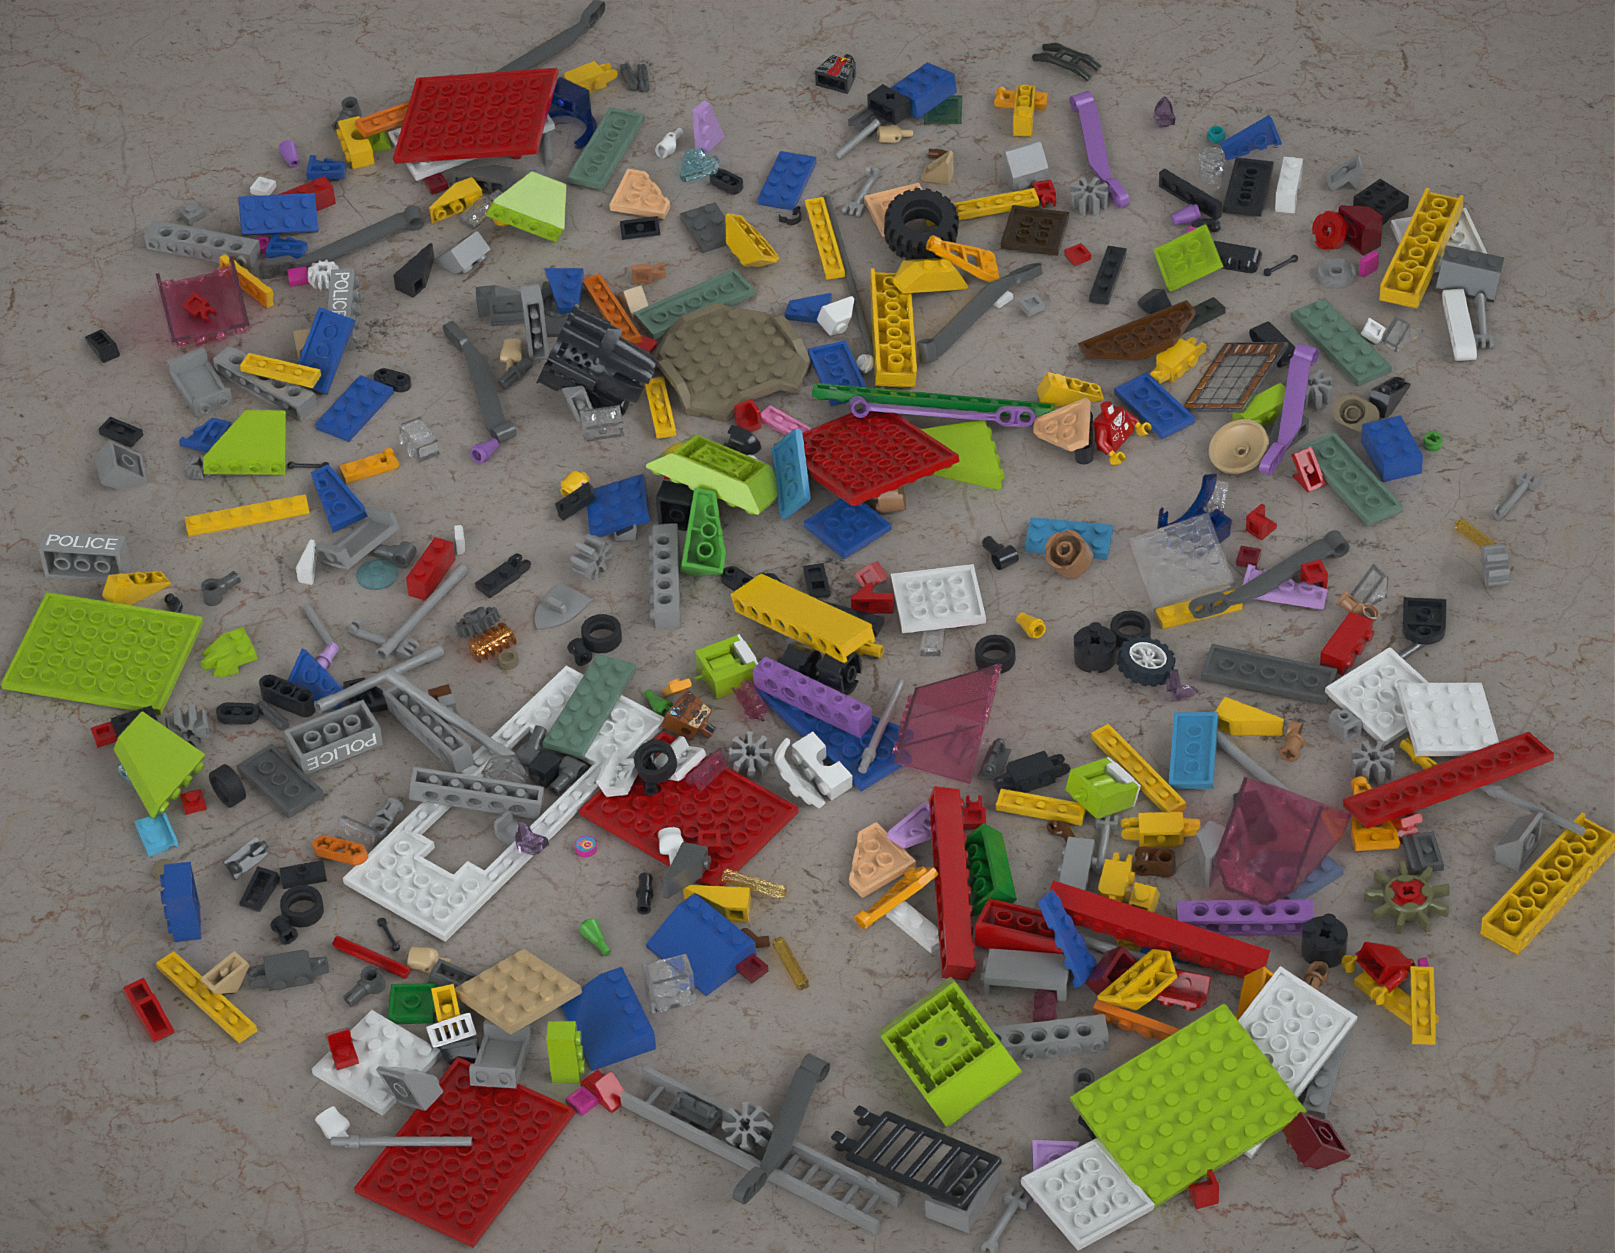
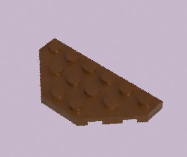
(1141, 337)

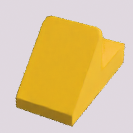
(445, 1004)

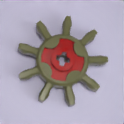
(1407, 898)

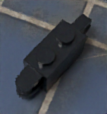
(1031, 772)

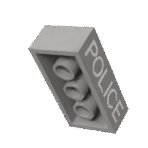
(345, 299)
(83, 555)
(333, 737)

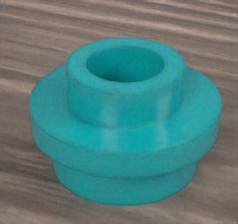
(1216, 134)

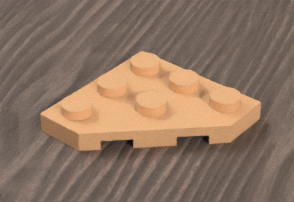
(639, 196)
(878, 203)
(1066, 426)
(877, 861)

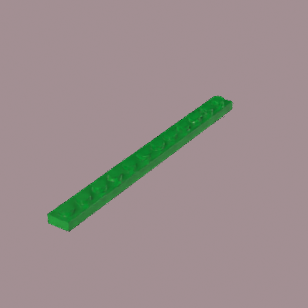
(923, 399)

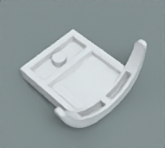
(797, 778)

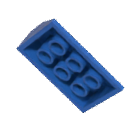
(707, 938)
(610, 1020)

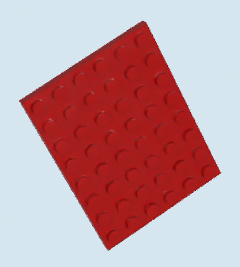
(476, 115)
(871, 455)
(729, 803)
(465, 1186)

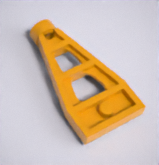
(985, 259)
(1375, 837)
(913, 881)

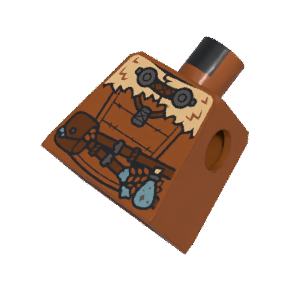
(688, 717)

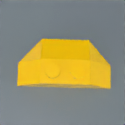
(748, 243)
(928, 276)
(1141, 981)

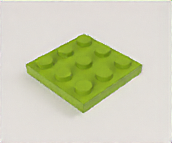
(1188, 258)

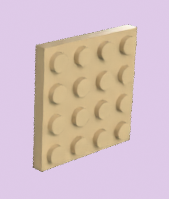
(517, 991)

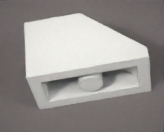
(836, 316)

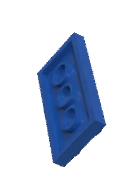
(786, 180)
(278, 214)
(326, 346)
(836, 366)
(1154, 405)
(354, 408)

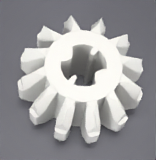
(320, 274)

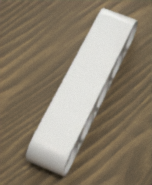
(1459, 324)

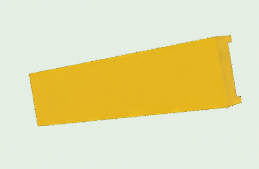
(1421, 249)
(892, 332)
(802, 615)
(1547, 885)

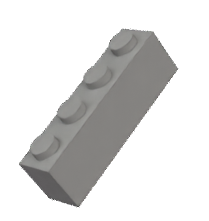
(534, 322)
(1077, 862)

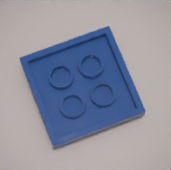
(619, 506)
(847, 527)

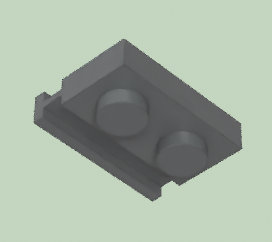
(864, 118)
(505, 310)
(1422, 851)

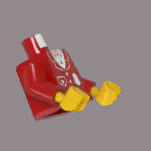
(1113, 428)
(1383, 964)

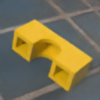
(357, 148)

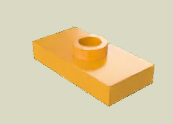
(676, 686)

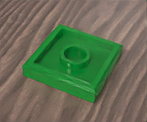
(411, 1003)

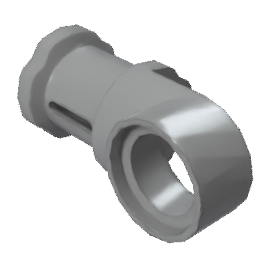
(388, 811)

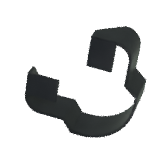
(792, 221)

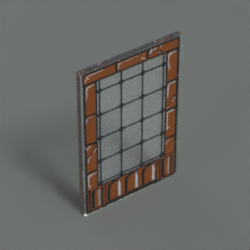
(1235, 377)

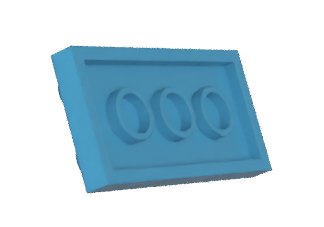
(791, 473)
(1096, 535)
(1193, 750)

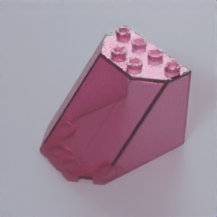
(222, 294)
(947, 723)
(1275, 841)

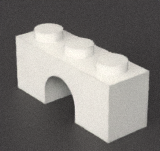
(1288, 184)
(831, 779)

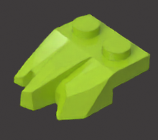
(228, 653)

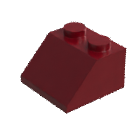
(1364, 228)
(1110, 968)
(1315, 1141)

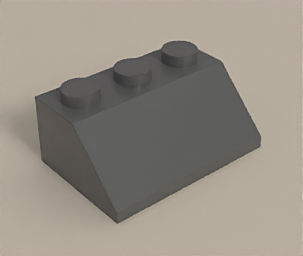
(1470, 271)

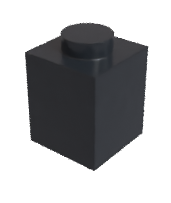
(544, 768)

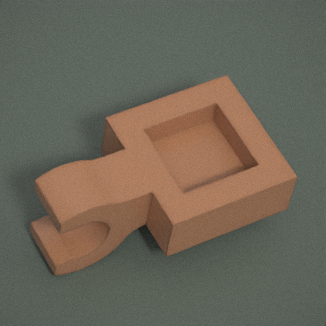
(644, 273)

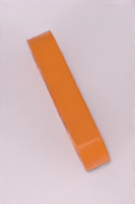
(326, 847)

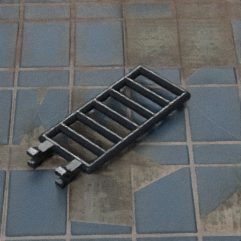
(877, 1123)

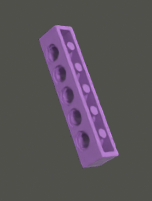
(812, 697)
(1247, 916)

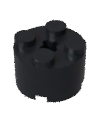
(1095, 648)
(801, 660)
(839, 675)
(1324, 940)

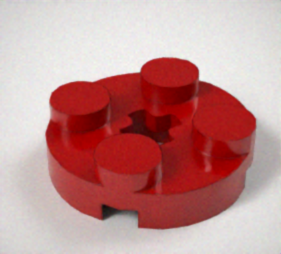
(1338, 230)

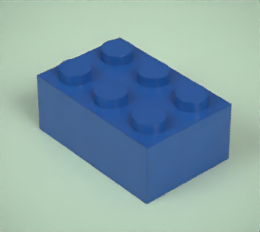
(926, 88)
(1391, 448)
(181, 902)

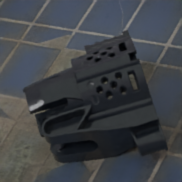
(599, 359)

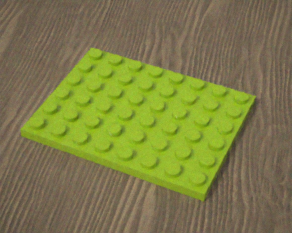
(102, 653)
(1188, 1105)

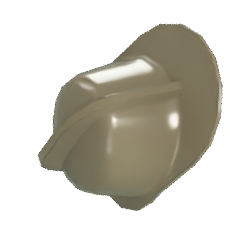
(1354, 412)

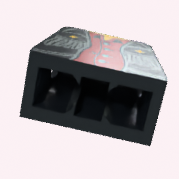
(836, 73)

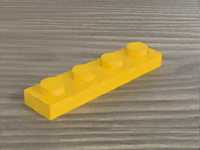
(251, 284)
(280, 370)
(660, 408)
(1179, 613)
(1040, 807)
(1396, 1001)
(1422, 1005)

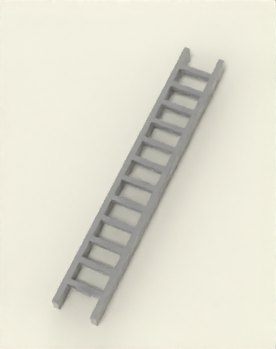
(742, 1158)

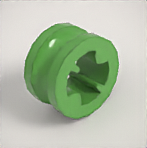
(1432, 436)

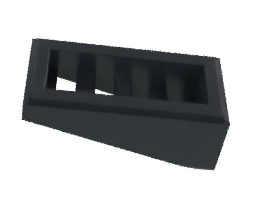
(103, 345)
(259, 874)

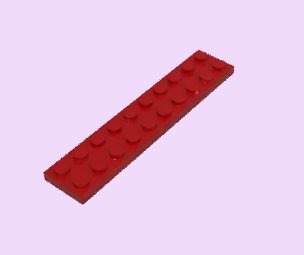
(1447, 780)

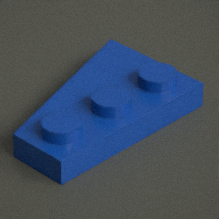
(1253, 137)
(565, 286)
(313, 676)

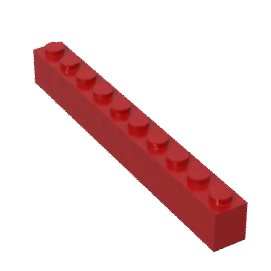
(951, 884)
(1160, 932)

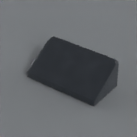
(639, 228)

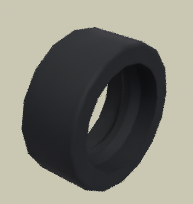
(1130, 618)
(597, 622)
(995, 642)
(653, 747)
(227, 785)
(301, 893)

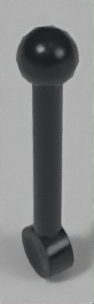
(1267, 272)
(291, 465)
(382, 923)

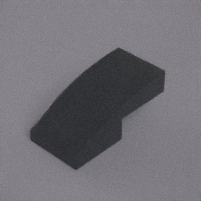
(816, 580)

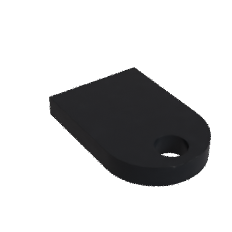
(1424, 617)

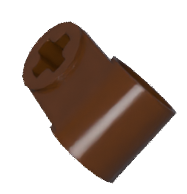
(1156, 862)

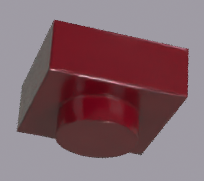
(435, 183)
(1247, 556)
(752, 968)

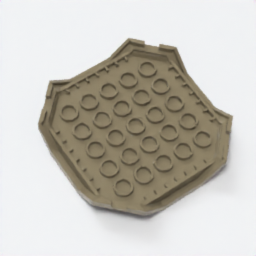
(730, 357)

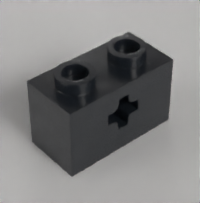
(889, 104)

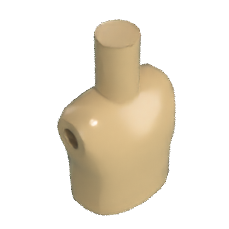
(892, 134)
(511, 352)
(423, 959)

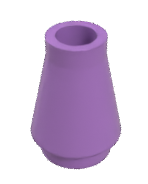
(289, 152)
(1186, 215)
(482, 452)

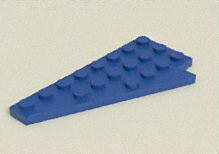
(840, 744)

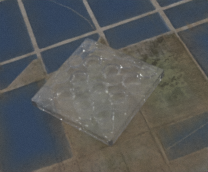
(1181, 562)

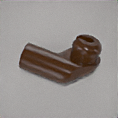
(936, 153)
(1059, 829)
(760, 942)

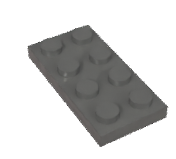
(280, 780)

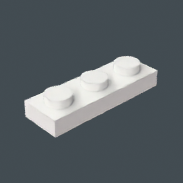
(915, 925)

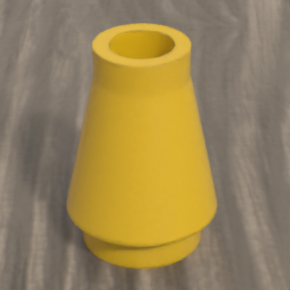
(1031, 625)

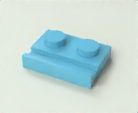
(156, 834)

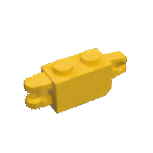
(592, 75)
(1177, 360)
(1159, 829)
(1117, 878)

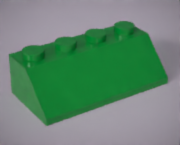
(988, 868)

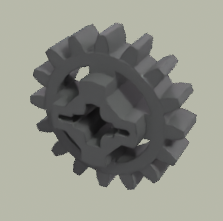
(477, 621)

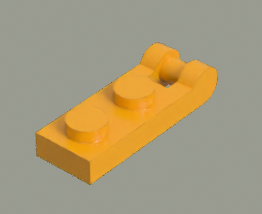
(1006, 99)
(369, 466)

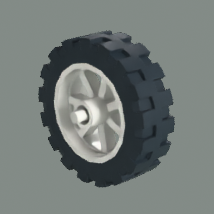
(1139, 661)

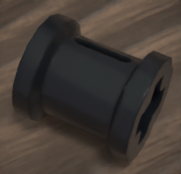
(579, 651)
(285, 931)

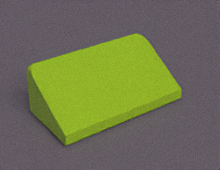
(380, 141)

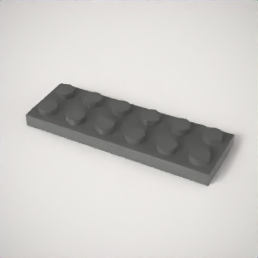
(1268, 674)

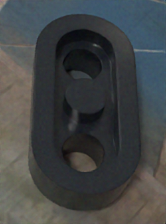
(727, 181)
(399, 381)
(734, 577)
(237, 713)

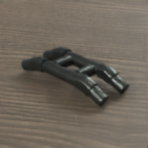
(1072, 65)

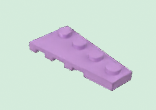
(1291, 592)

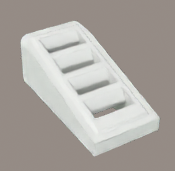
(306, 566)
(432, 1035)

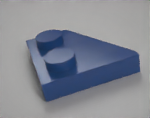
(330, 169)
(280, 247)
(807, 308)
(206, 435)

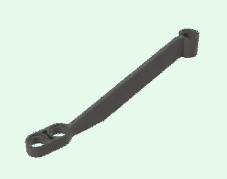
(559, 42)
(409, 218)
(932, 348)
(483, 383)
(1332, 543)
(786, 1128)

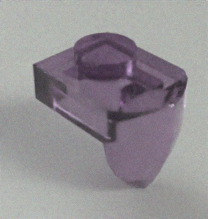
(1164, 113)
(1178, 691)
(528, 841)

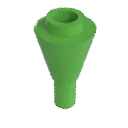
(658, 704)
(591, 931)

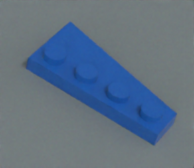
(1067, 938)

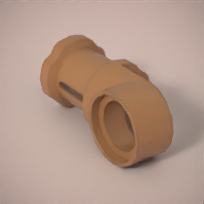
(1350, 604)
(1294, 742)
(1315, 979)

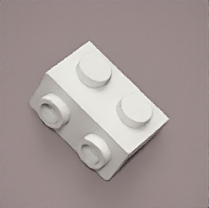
(687, 758)
(617, 775)

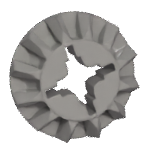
(193, 470)

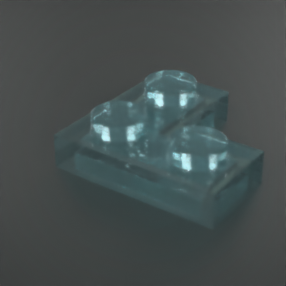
(697, 166)

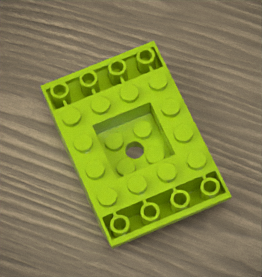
(715, 467)
(962, 1070)

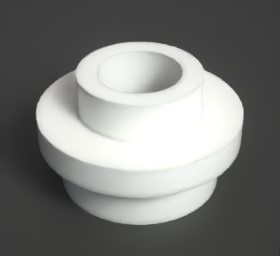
(865, 363)

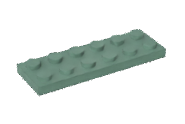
(606, 148)
(723, 289)
(1341, 342)
(1353, 480)
(589, 706)

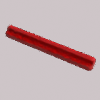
(371, 957)

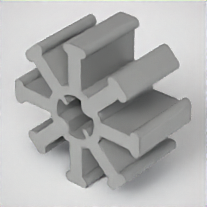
(1089, 196)
(1318, 390)
(591, 556)
(1494, 565)
(189, 726)
(740, 750)
(1373, 762)
(740, 1134)

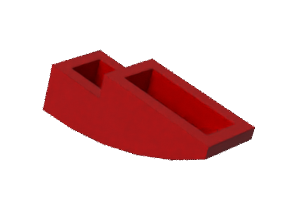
(148, 1010)

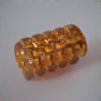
(491, 640)

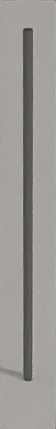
(850, 282)

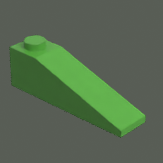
(704, 544)

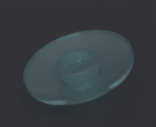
(377, 574)

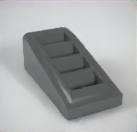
(448, 969)

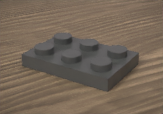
(706, 226)

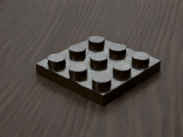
(1035, 230)

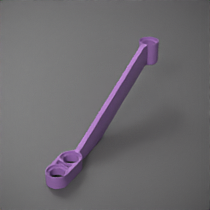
(1095, 146)
(1293, 406)
(1014, 419)

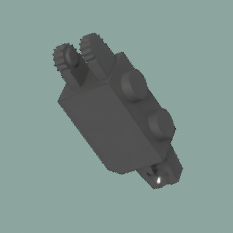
(287, 970)

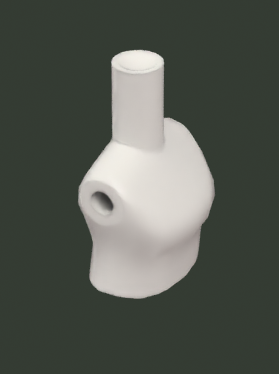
(668, 144)
(670, 842)
(333, 1123)

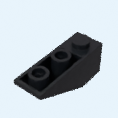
(415, 273)
(1388, 395)

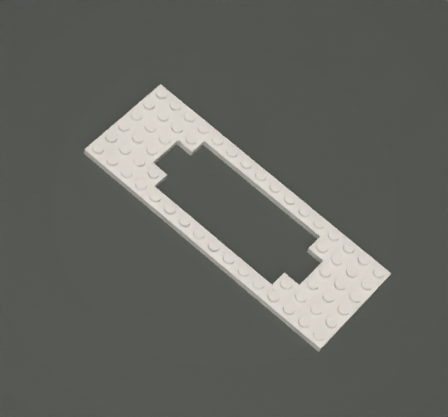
(442, 902)

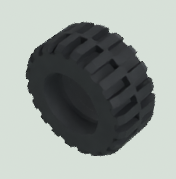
(919, 205)

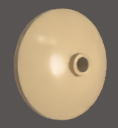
(1235, 439)

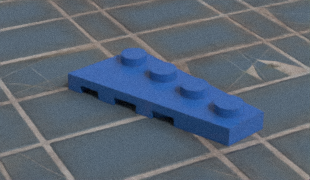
(338, 501)

